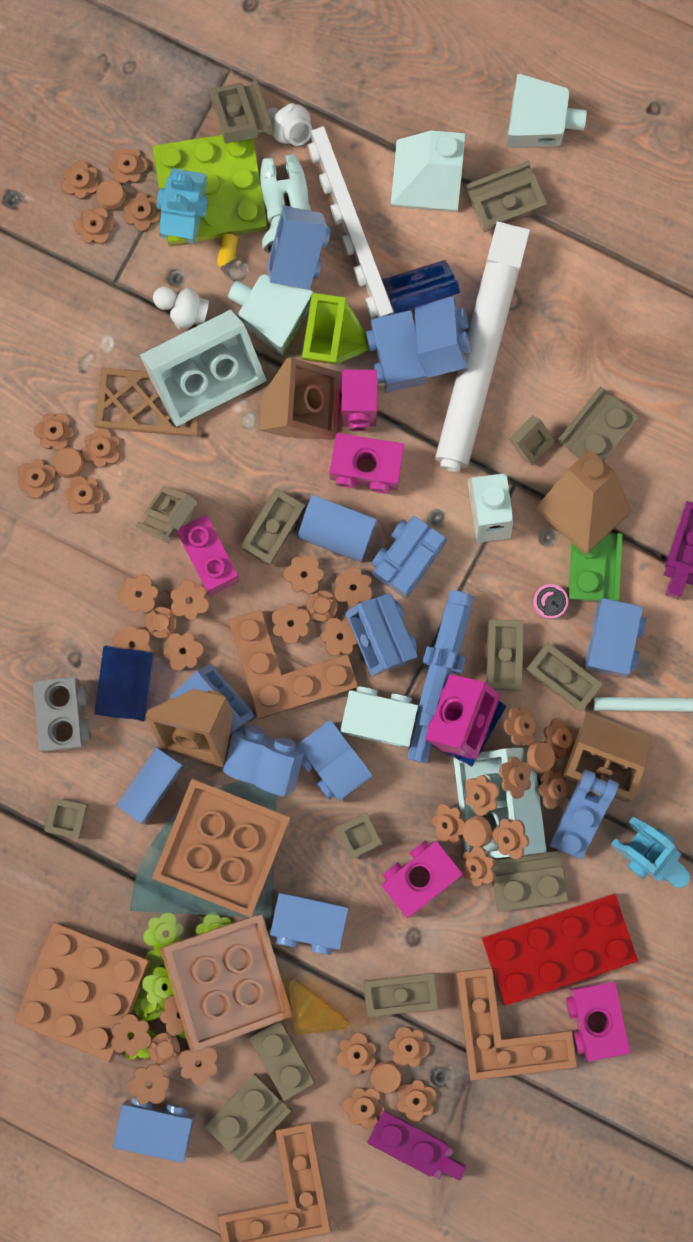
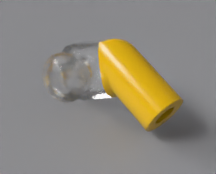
(228, 261)

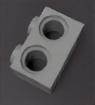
(50, 716)

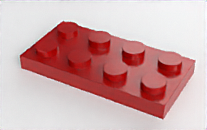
(559, 949)

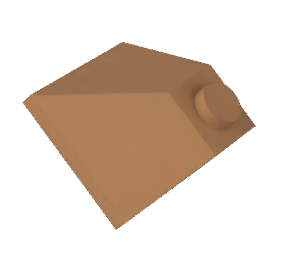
(301, 401)
(586, 502)
(194, 726)

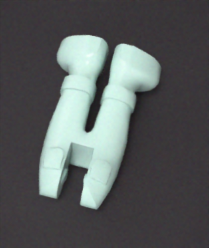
(274, 191)

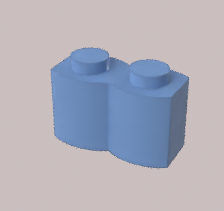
(263, 761)
(334, 762)

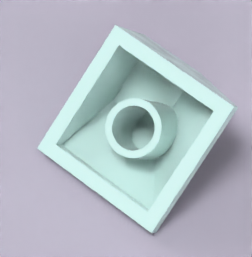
(428, 171)

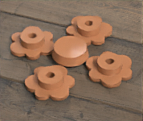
(110, 195)
(68, 463)
(321, 605)
(162, 621)
(539, 757)
(478, 831)
(163, 1051)
(386, 1077)

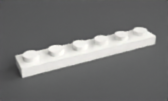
(345, 214)

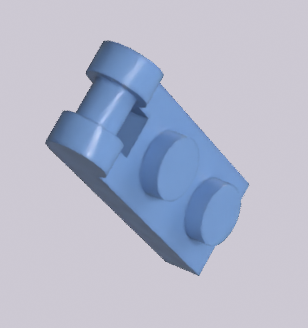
(583, 814)

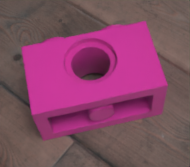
(359, 399)
(351, 449)
(208, 555)
(476, 704)
(441, 874)
(612, 1037)

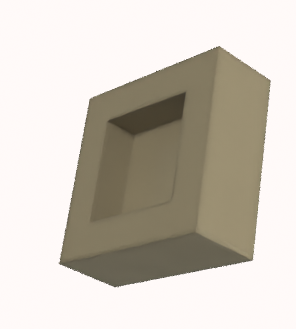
(532, 440)
(66, 818)
(358, 836)

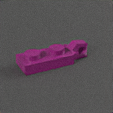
(680, 556)
(414, 1147)

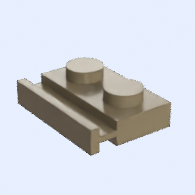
(240, 111)
(506, 196)
(598, 426)
(167, 512)
(529, 881)
(248, 1118)

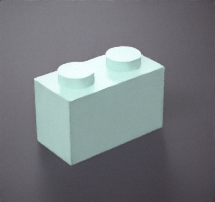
(378, 717)

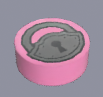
(550, 601)

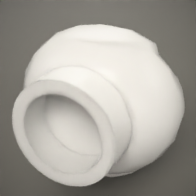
(290, 124)
(188, 306)

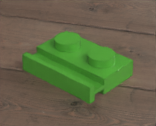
(597, 573)

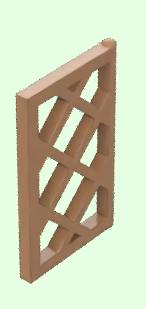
(128, 422)

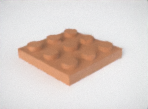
(221, 848)
(226, 982)
(81, 990)

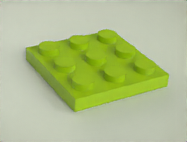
(231, 187)

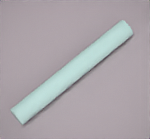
(642, 704)

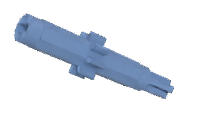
(442, 662)

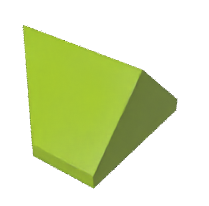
(332, 331)

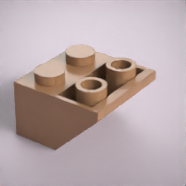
(611, 753)

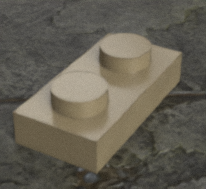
(273, 526)
(505, 654)
(564, 677)
(400, 994)
(282, 1060)

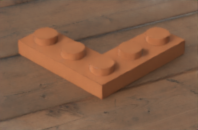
(277, 692)
(496, 1057)
(306, 1208)

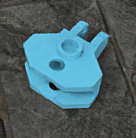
(182, 204)
(653, 855)

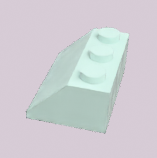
(203, 367)
(524, 809)

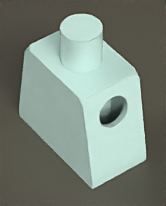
(541, 114)
(271, 310)
(491, 507)

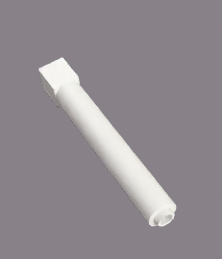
(485, 339)

